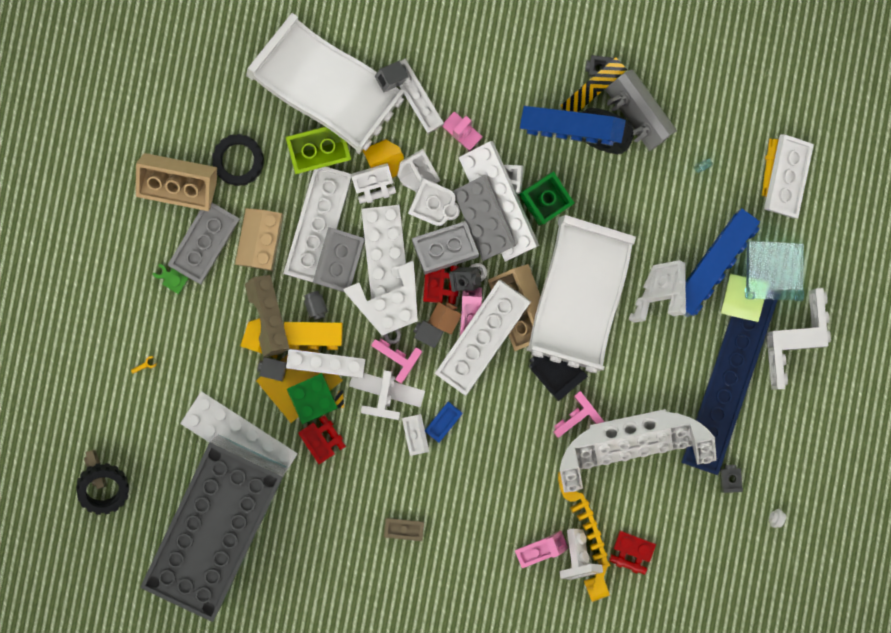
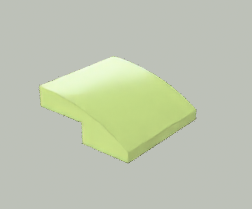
(735, 302)

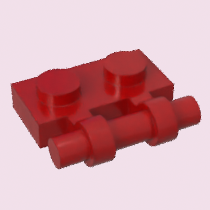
(434, 287)
(316, 442)
(635, 547)

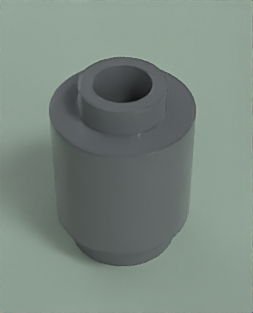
(315, 305)

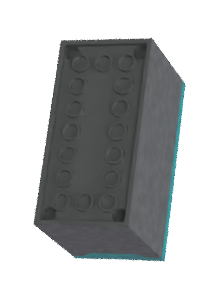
(213, 527)

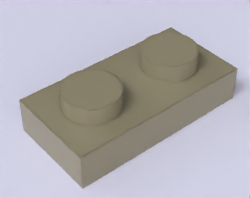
(90, 460)
(404, 529)

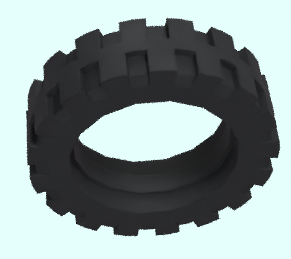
(238, 139)
(96, 472)

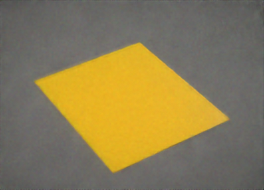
(278, 390)

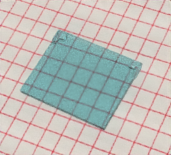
(774, 271)

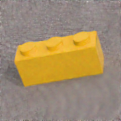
(314, 335)

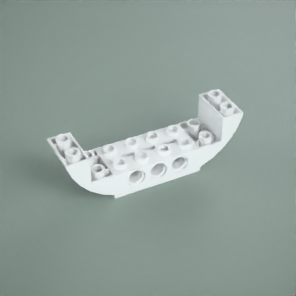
(634, 438)

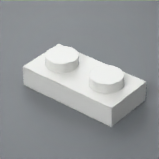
(415, 434)

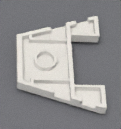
(663, 283)
(391, 309)

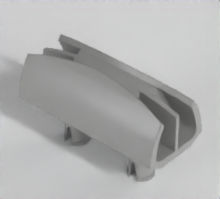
(640, 109)

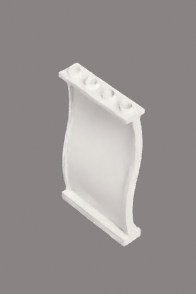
(324, 84)
(581, 294)

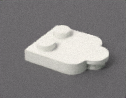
(434, 203)

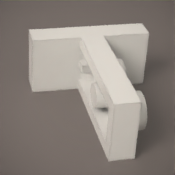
(384, 399)
(579, 557)

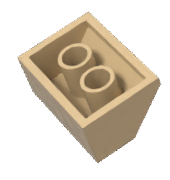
(259, 239)

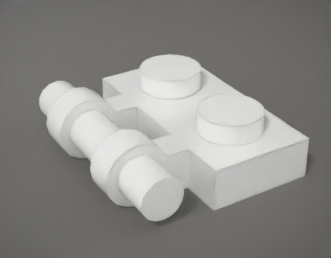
(371, 179)

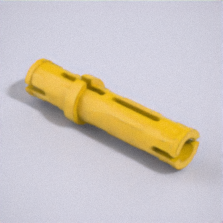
(770, 157)

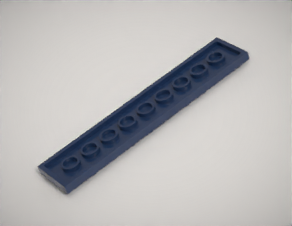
(730, 382)

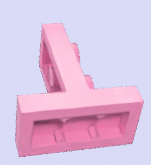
(462, 130)
(470, 304)
(398, 357)
(577, 415)
(542, 549)

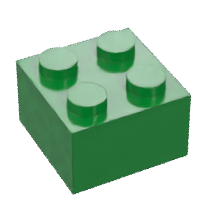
(546, 198)
(312, 398)

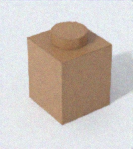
(445, 317)

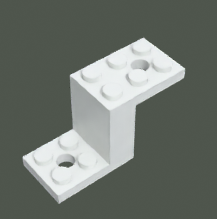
(798, 338)

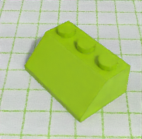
(316, 149)

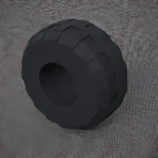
(617, 148)

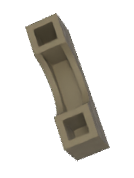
(272, 335)

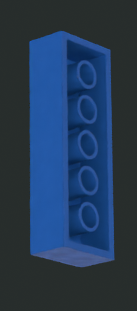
(718, 259)

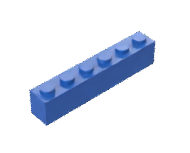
(573, 125)

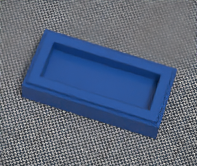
(443, 422)

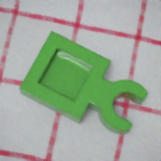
(173, 280)

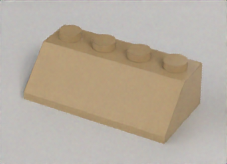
(175, 181)
(524, 283)

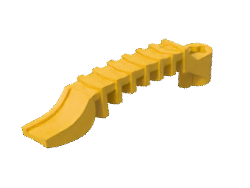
(596, 585)

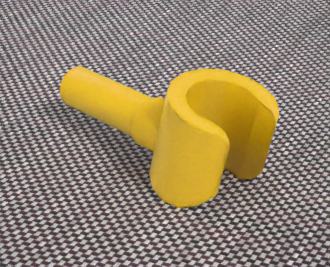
(143, 365)

